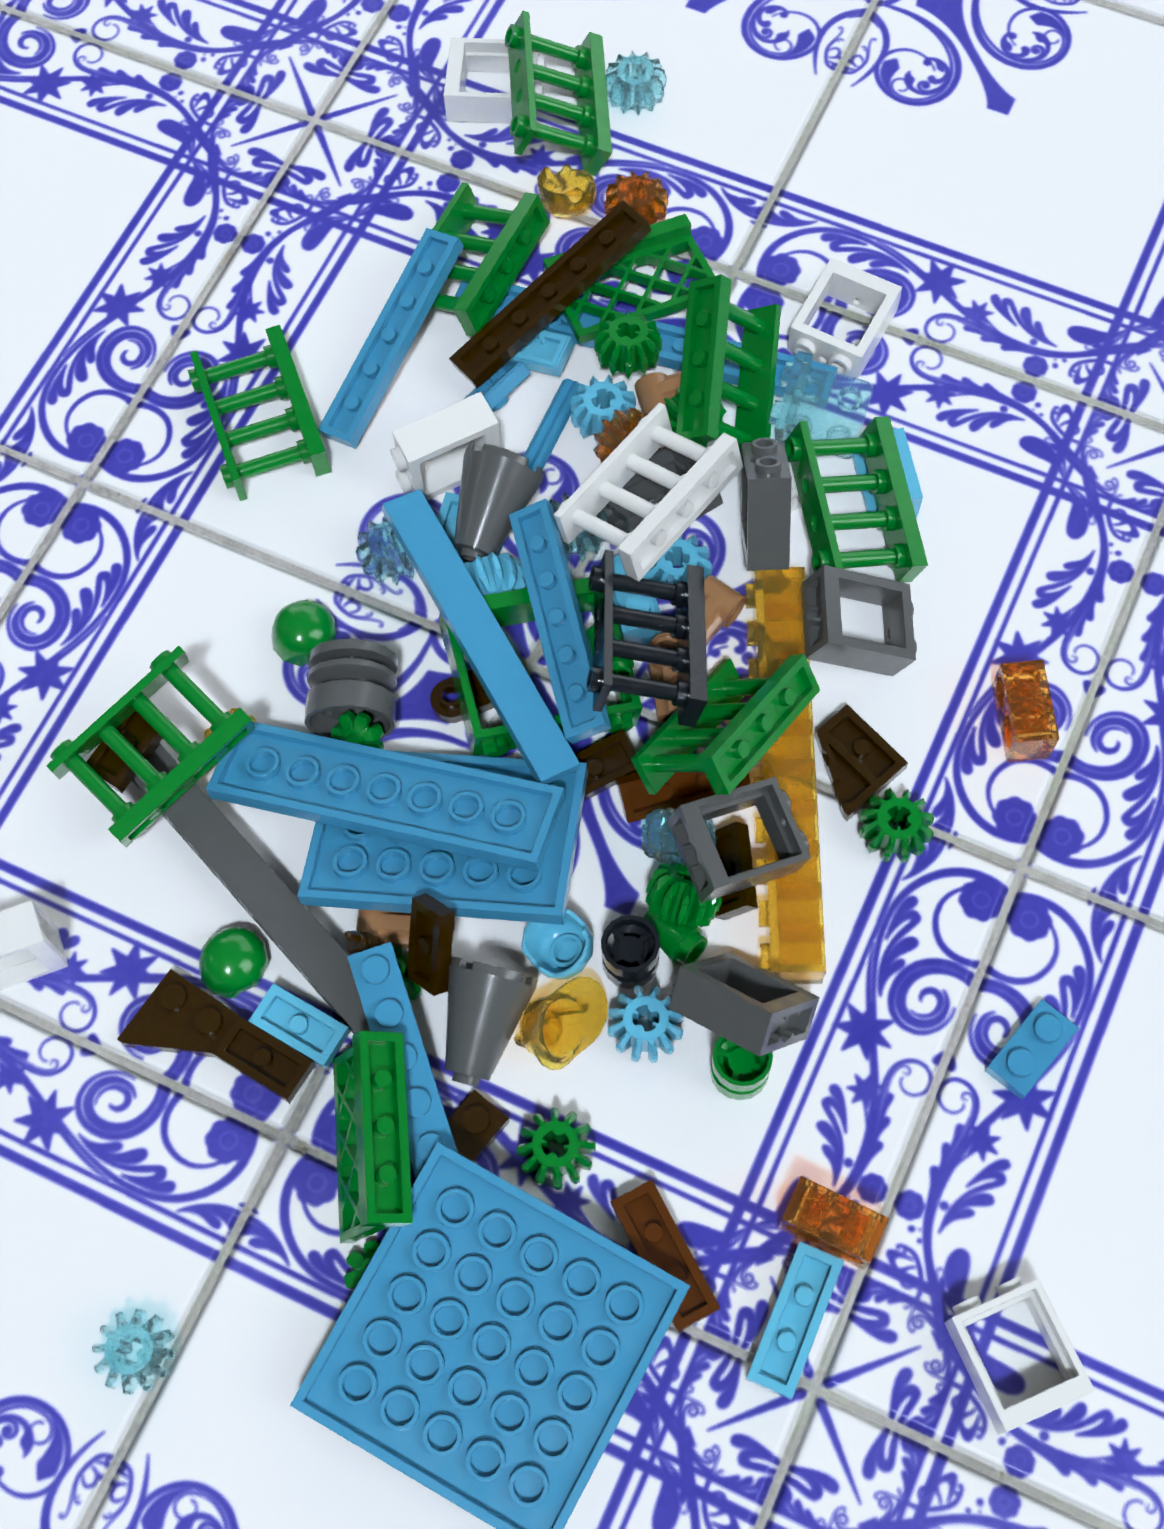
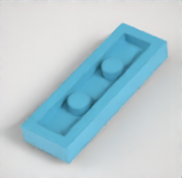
(795, 1320)

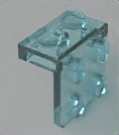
(827, 400)

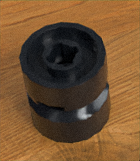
(630, 951)

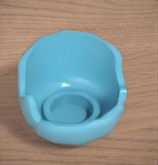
(558, 949)

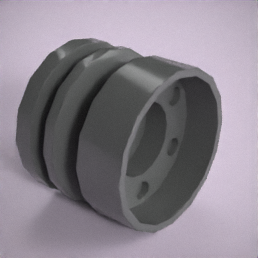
(352, 678)

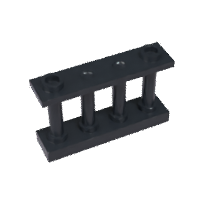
(686, 626)

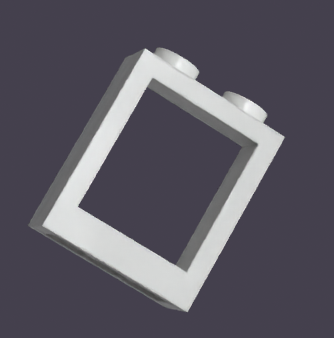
(479, 56)
(854, 288)
(433, 447)
(28, 945)
(1075, 1383)

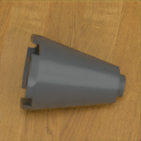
(490, 489)
(482, 1017)

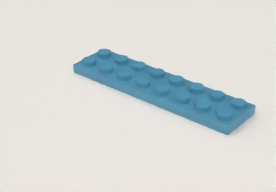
(390, 795)

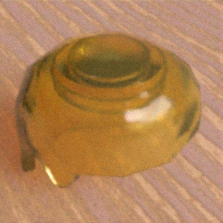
(566, 192)

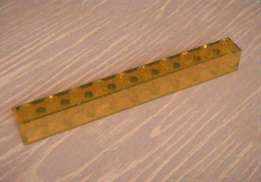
(792, 902)

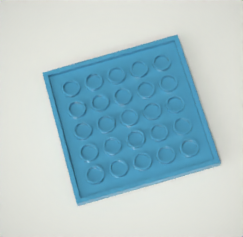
(491, 1347)

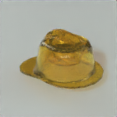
(563, 1023)

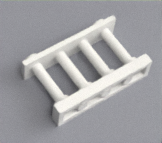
(664, 520)

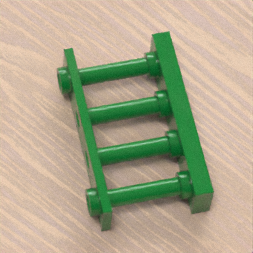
(587, 85)
(504, 255)
(704, 360)
(296, 417)
(884, 480)
(746, 737)
(161, 788)

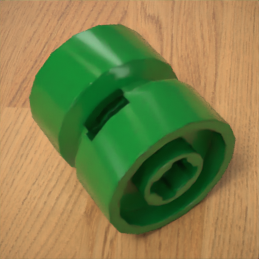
(738, 1071)

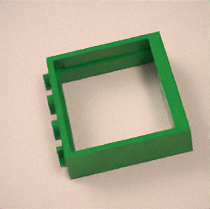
(511, 609)

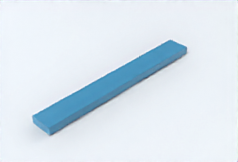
(480, 638)

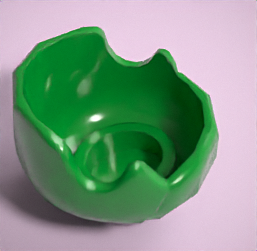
(299, 629)
(232, 961)

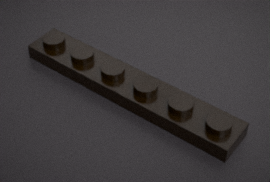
(550, 294)

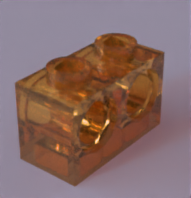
(1025, 710)
(833, 1223)

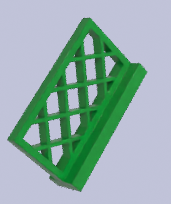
(662, 242)
(372, 1136)

